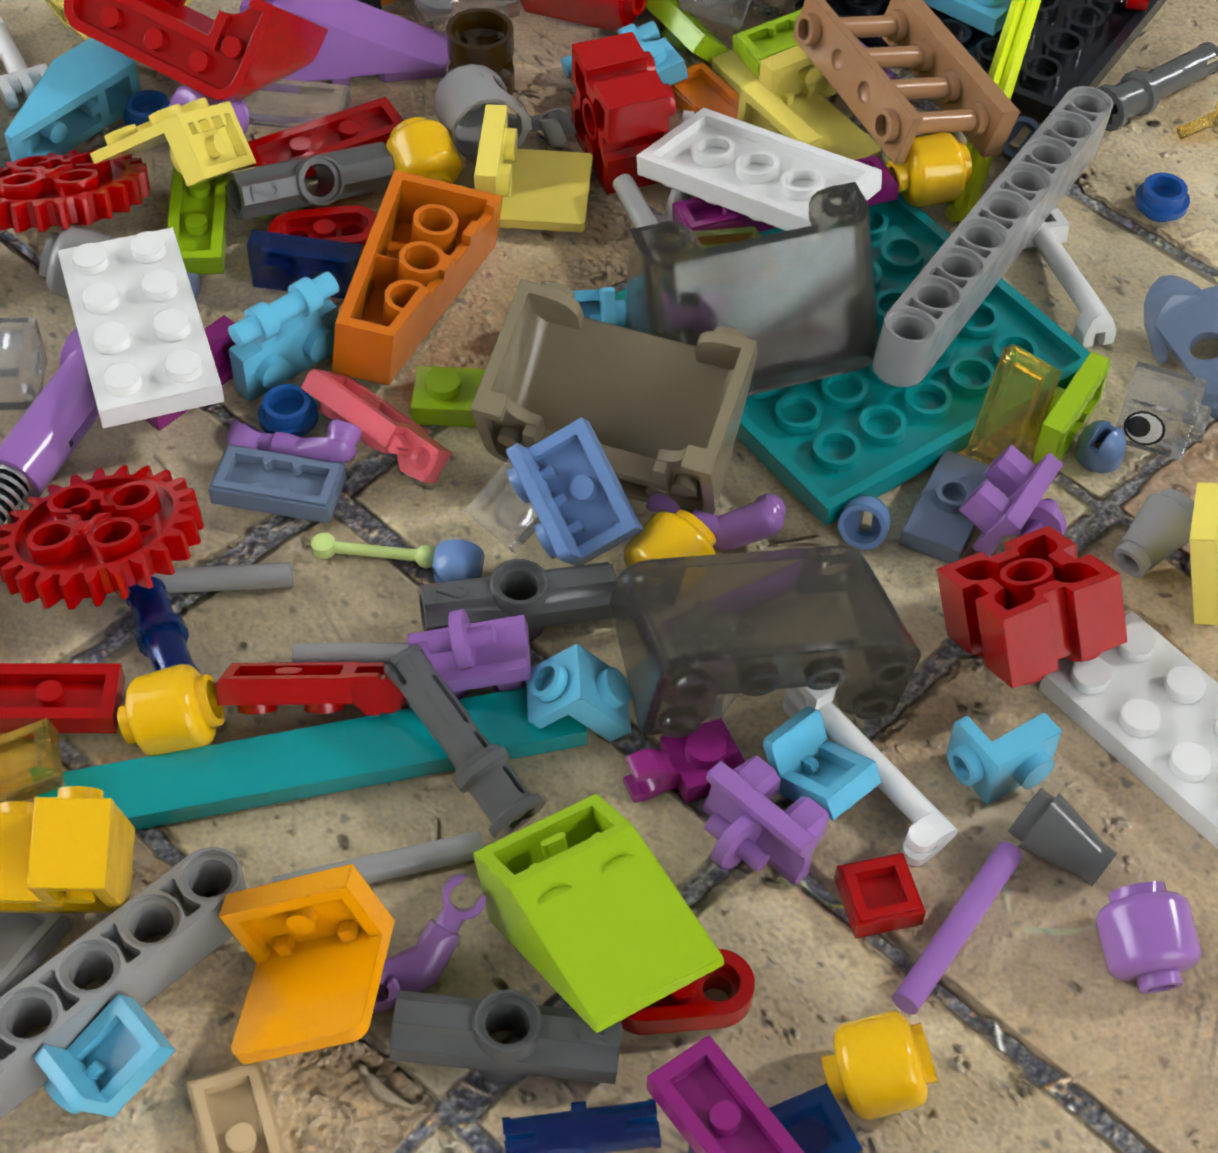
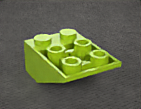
(594, 912)

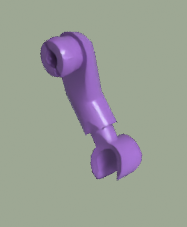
(335, 447)
(737, 527)
(424, 963)

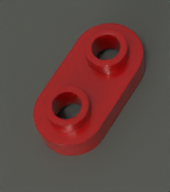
(336, 223)
(690, 1008)

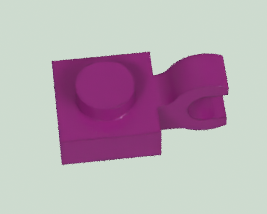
(681, 763)

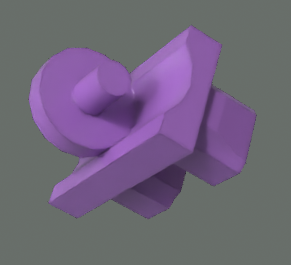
(1021, 507)
(478, 653)
(754, 827)

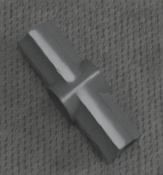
(282, 188)
(523, 589)
(458, 1033)

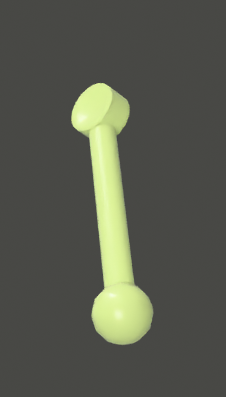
(325, 546)

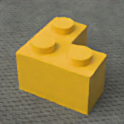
(65, 854)

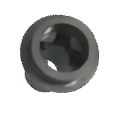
(1061, 837)

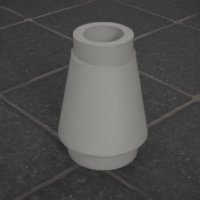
(1156, 532)

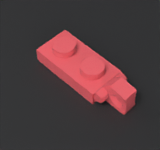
(381, 423)

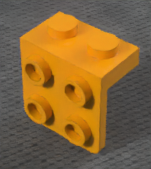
(316, 960)

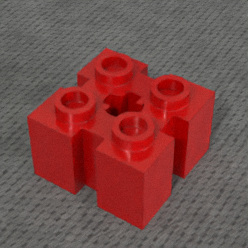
(618, 105)
(1032, 606)

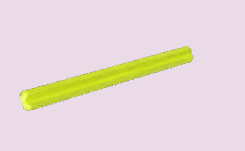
(1004, 73)

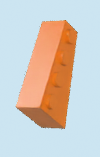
(410, 272)

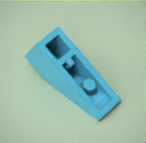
(73, 101)

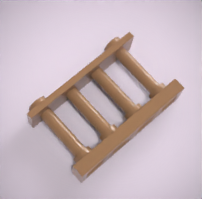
(931, 53)

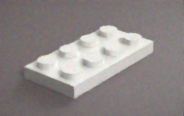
(750, 168)
(139, 327)
(1151, 715)

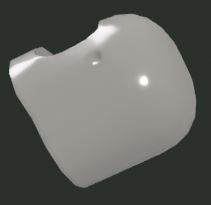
(462, 103)

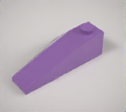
(367, 43)

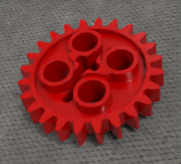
(68, 190)
(99, 536)

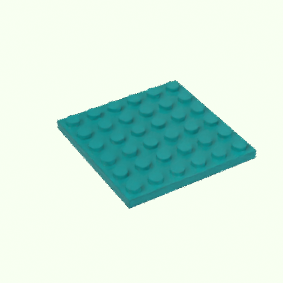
(868, 436)

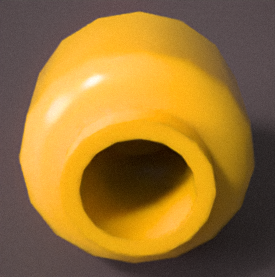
(425, 150)
(933, 170)
(670, 537)
(170, 710)
(880, 1065)

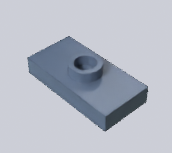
(278, 483)
(935, 522)

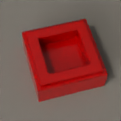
(879, 895)

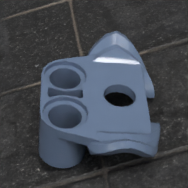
(1178, 318)

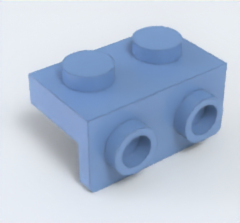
(573, 494)

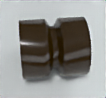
(483, 39)

